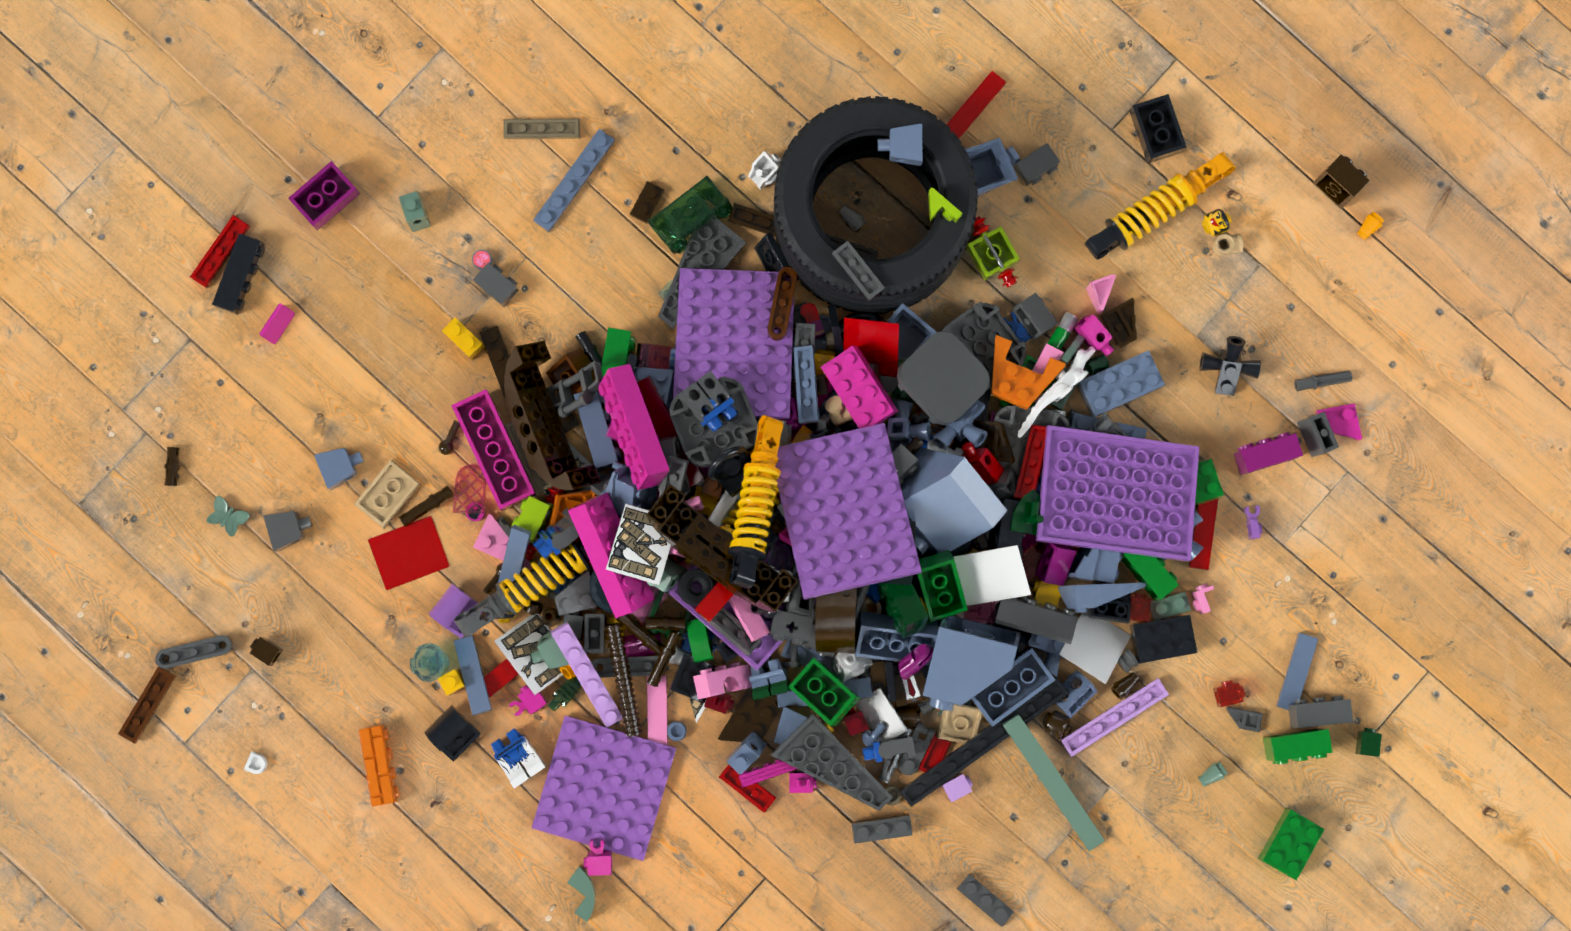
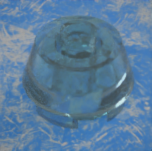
(429, 662)

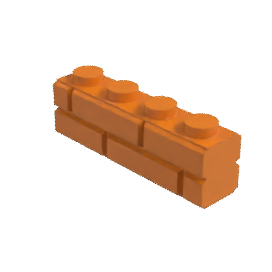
(378, 765)

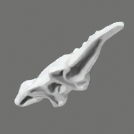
(1061, 387)

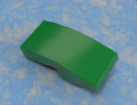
(699, 641)

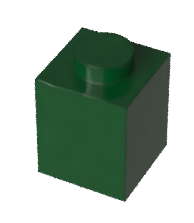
(1368, 742)

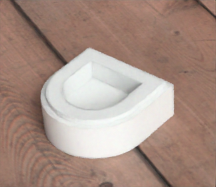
(256, 763)

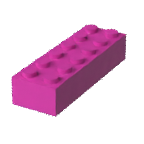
(633, 427)
(493, 449)
(597, 528)

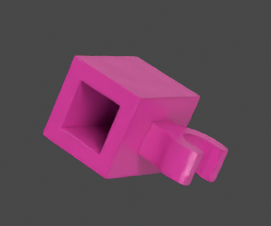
(529, 701)
(801, 783)
(598, 860)

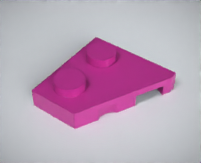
(1343, 421)

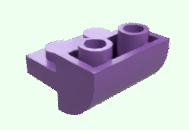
(451, 605)

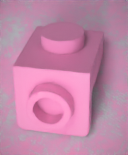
(1200, 602)

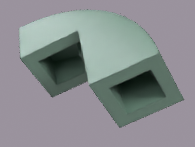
(585, 885)

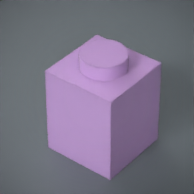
(957, 787)

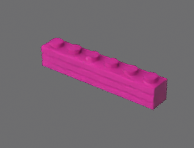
(767, 772)

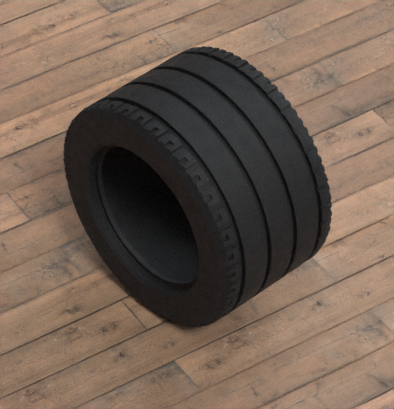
(850, 134)

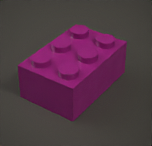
(324, 195)
(1267, 453)

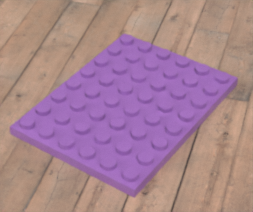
(725, 332)
(1118, 493)
(845, 511)

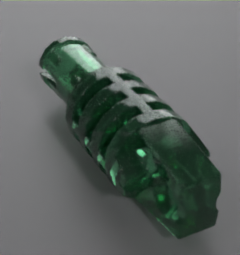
(565, 693)

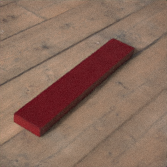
(662, 423)

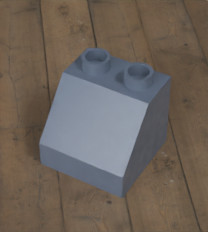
(948, 502)
(967, 660)

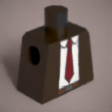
(909, 690)

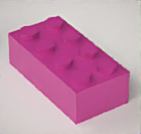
(859, 388)

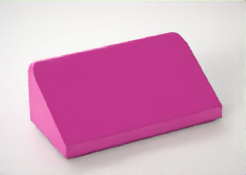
(277, 323)
(635, 647)

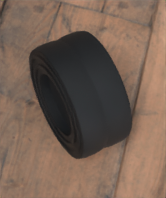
(690, 577)

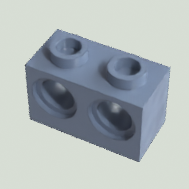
(1076, 696)

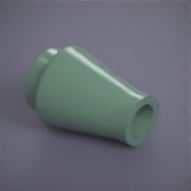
(1213, 774)

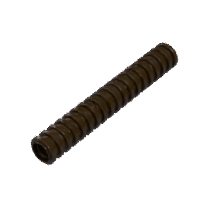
(623, 679)

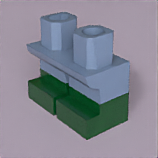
(769, 683)

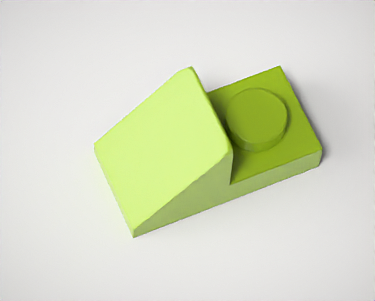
(938, 202)

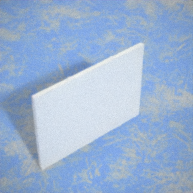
(879, 710)

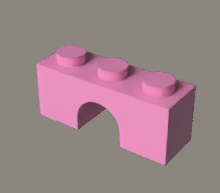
(712, 683)

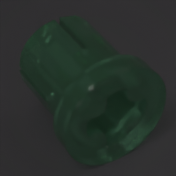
(1096, 364)

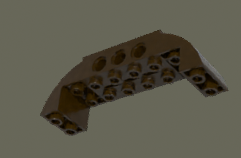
(538, 421)
(708, 549)

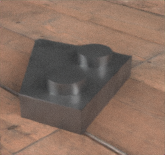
(575, 596)

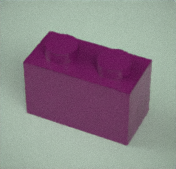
(1055, 563)

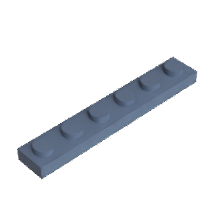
(574, 180)

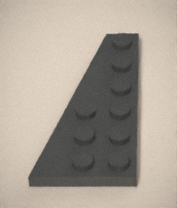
(708, 248)
(822, 756)

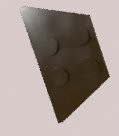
(995, 442)
(748, 717)

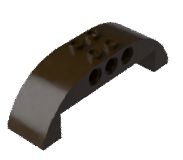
(836, 622)

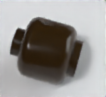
(1056, 724)

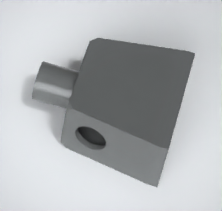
(286, 529)

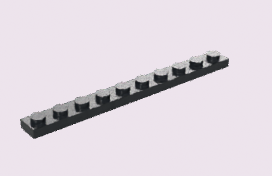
(979, 745)

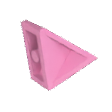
(1099, 291)

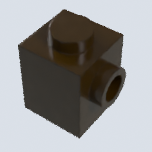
(265, 650)

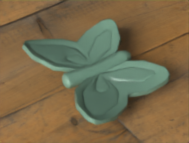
(227, 518)

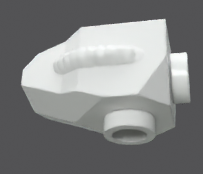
(765, 169)
(849, 665)

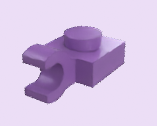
(1253, 527)

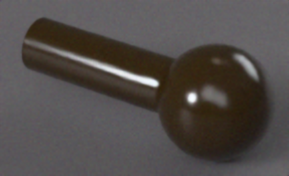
(446, 446)
(491, 585)

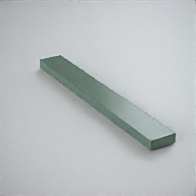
(1053, 782)

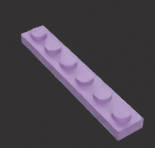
(586, 674)
(1114, 717)

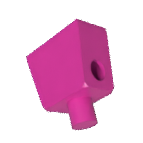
(1089, 328)

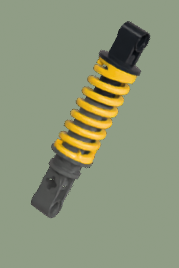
(512, 594)

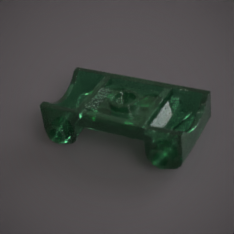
(689, 213)

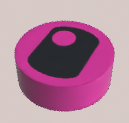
(475, 516)

